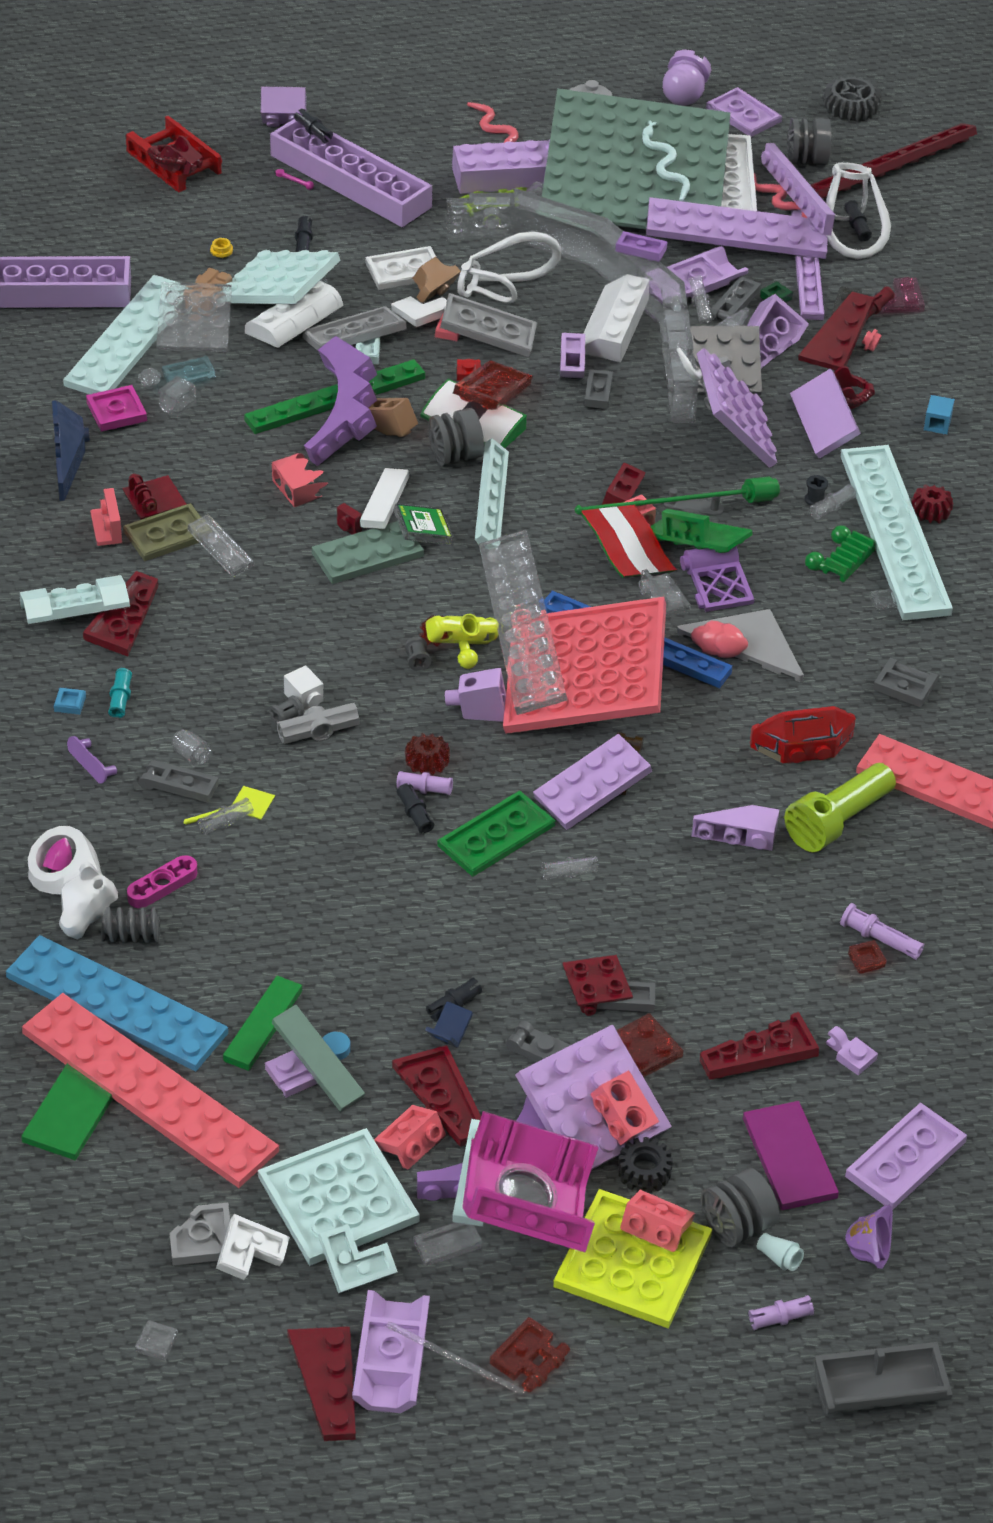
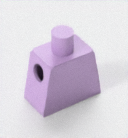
(480, 695)

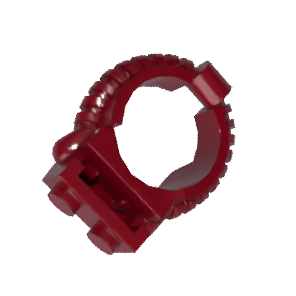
(176, 156)
(847, 381)

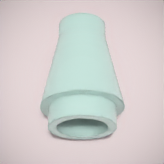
(781, 1251)

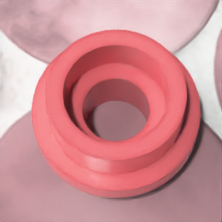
(871, 340)

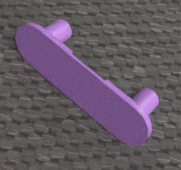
(88, 761)

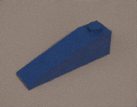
(69, 445)

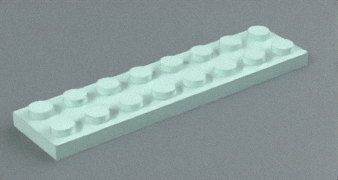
(120, 344)

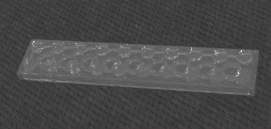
(522, 623)

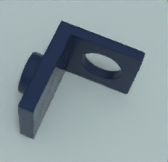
(451, 1024)

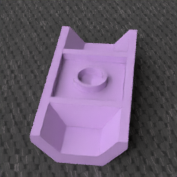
(711, 266)
(388, 1361)

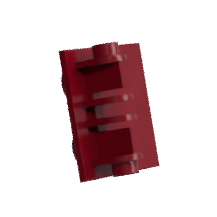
(152, 496)
(597, 982)

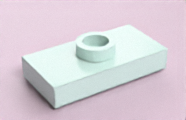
(371, 349)

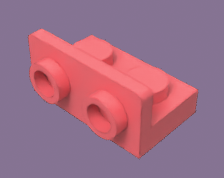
(107, 520)
(411, 1135)
(656, 1220)

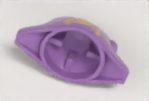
(871, 1237)

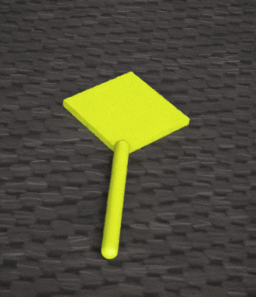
(258, 799)

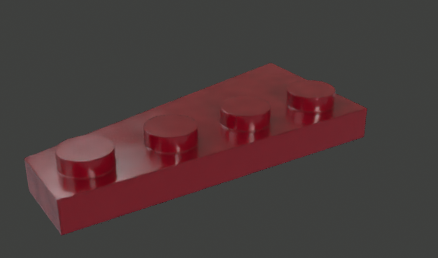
(328, 1378)

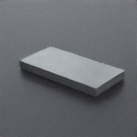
(488, 325)
(356, 328)

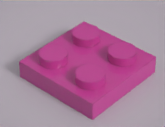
(116, 408)

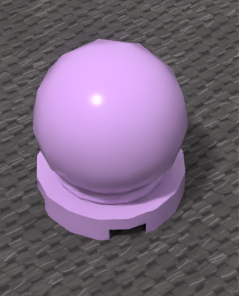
(685, 77)

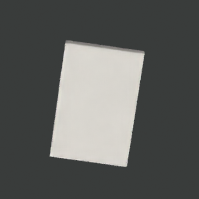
(397, 267)

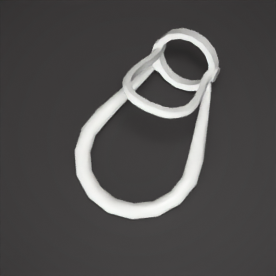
(883, 212)
(506, 279)

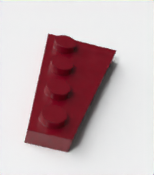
(839, 335)
(119, 627)
(771, 1047)
(440, 1088)

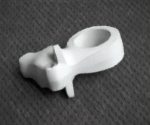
(81, 884)

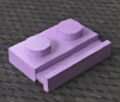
(289, 1074)

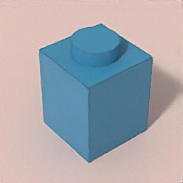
(939, 414)

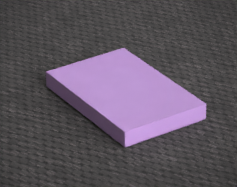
(746, 112)

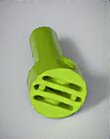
(819, 818)

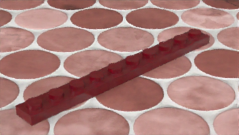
(907, 154)

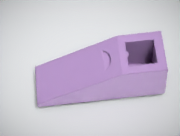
(743, 826)

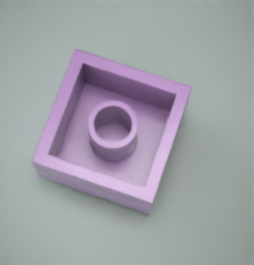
(281, 104)

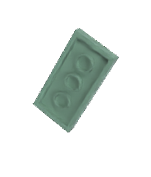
(365, 553)

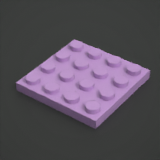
(737, 407)
(563, 1084)

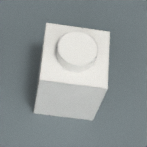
(304, 686)

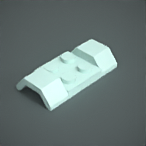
(84, 599)

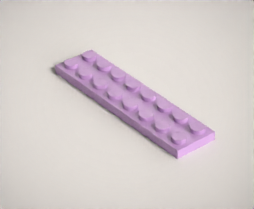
(734, 228)

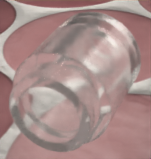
(191, 747)

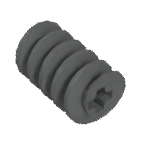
(130, 925)

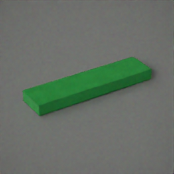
(258, 1027)

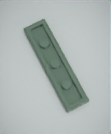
(318, 1058)

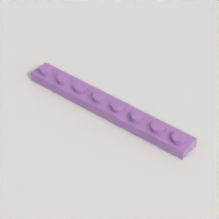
(798, 189)

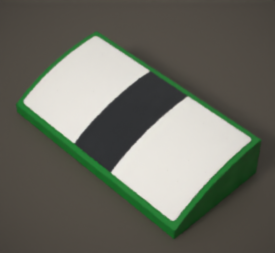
(501, 424)

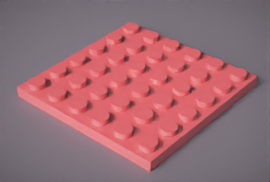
(607, 665)

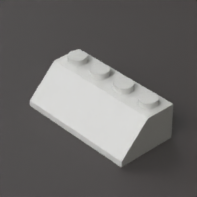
(616, 317)

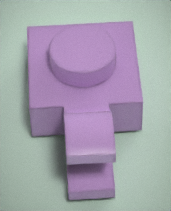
(853, 1053)

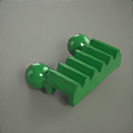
(847, 558)

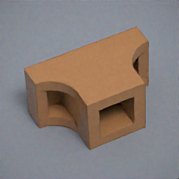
(434, 279)

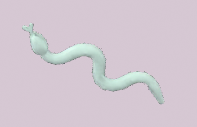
(669, 159)

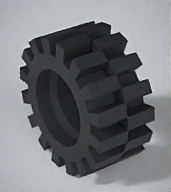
(645, 1151)

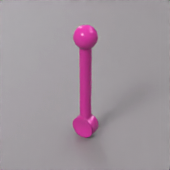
(280, 173)

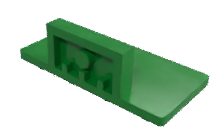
(698, 531)

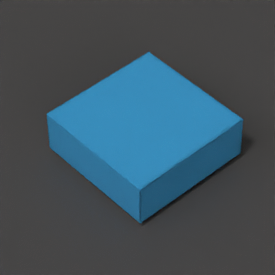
(69, 701)

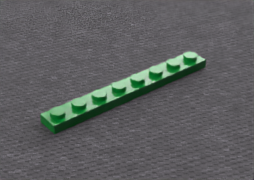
(325, 398)

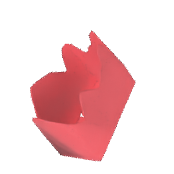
(294, 475)

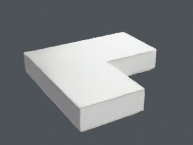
(419, 313)
(247, 1240)

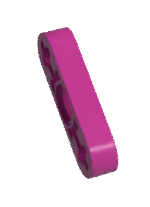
(167, 872)

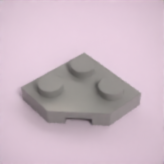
(201, 1235)

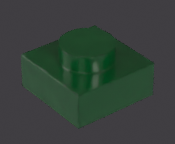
(778, 289)

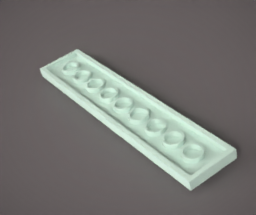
(896, 533)

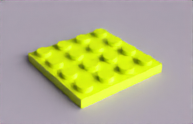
(628, 1270)

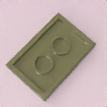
(162, 532)

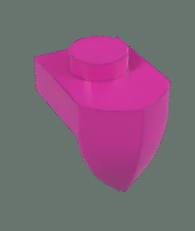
(58, 856)

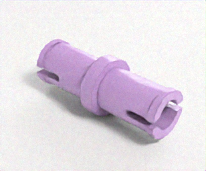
(425, 782)
(781, 1312)

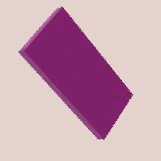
(790, 1155)

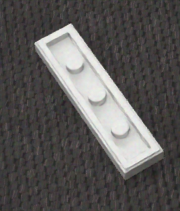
(384, 498)

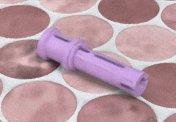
(871, 926)

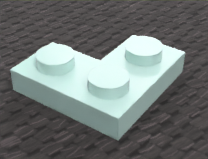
(352, 1267)

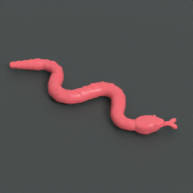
(513, 133)
(777, 200)

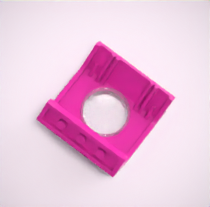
(529, 1181)

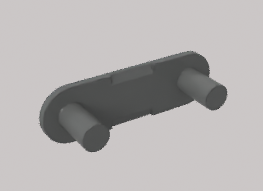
(705, 507)

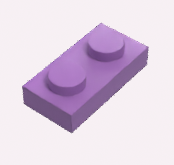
(641, 246)

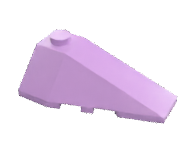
(777, 327)

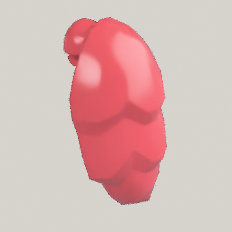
(719, 639)

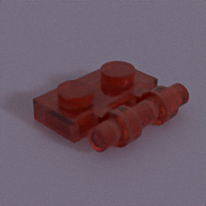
(522, 1348)

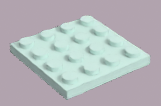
(281, 276)
(337, 1187)

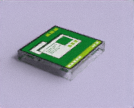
(423, 524)

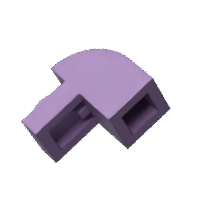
(572, 355)

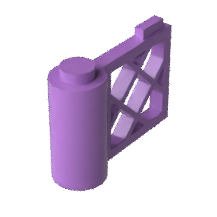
(713, 564)

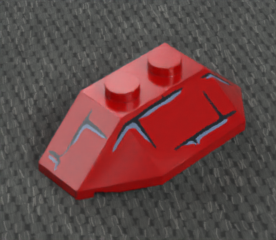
(803, 734)

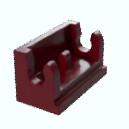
(624, 484)

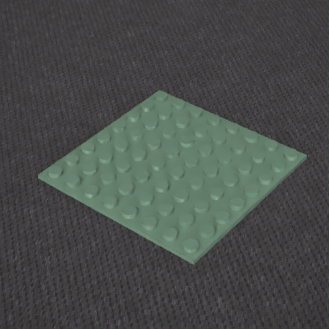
(607, 170)

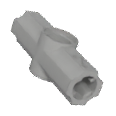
(318, 723)

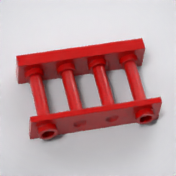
(176, 179)

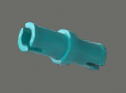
(120, 693)

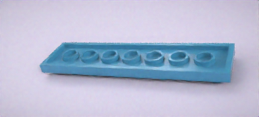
(119, 1002)

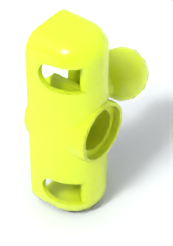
(464, 631)

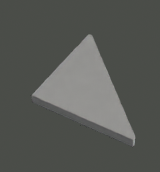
(764, 640)

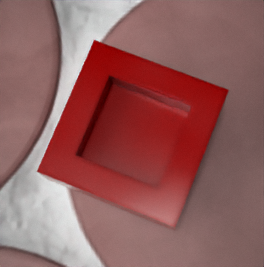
(466, 367)

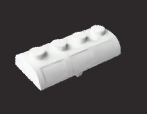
(288, 320)

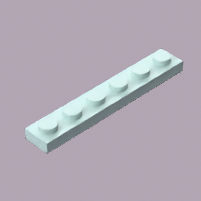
(491, 492)

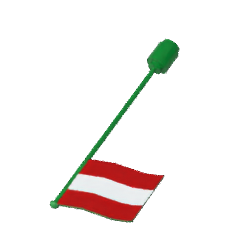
(630, 539)

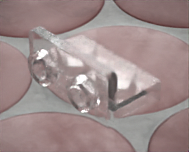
(664, 587)

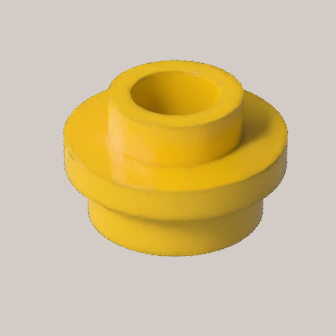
(221, 248)

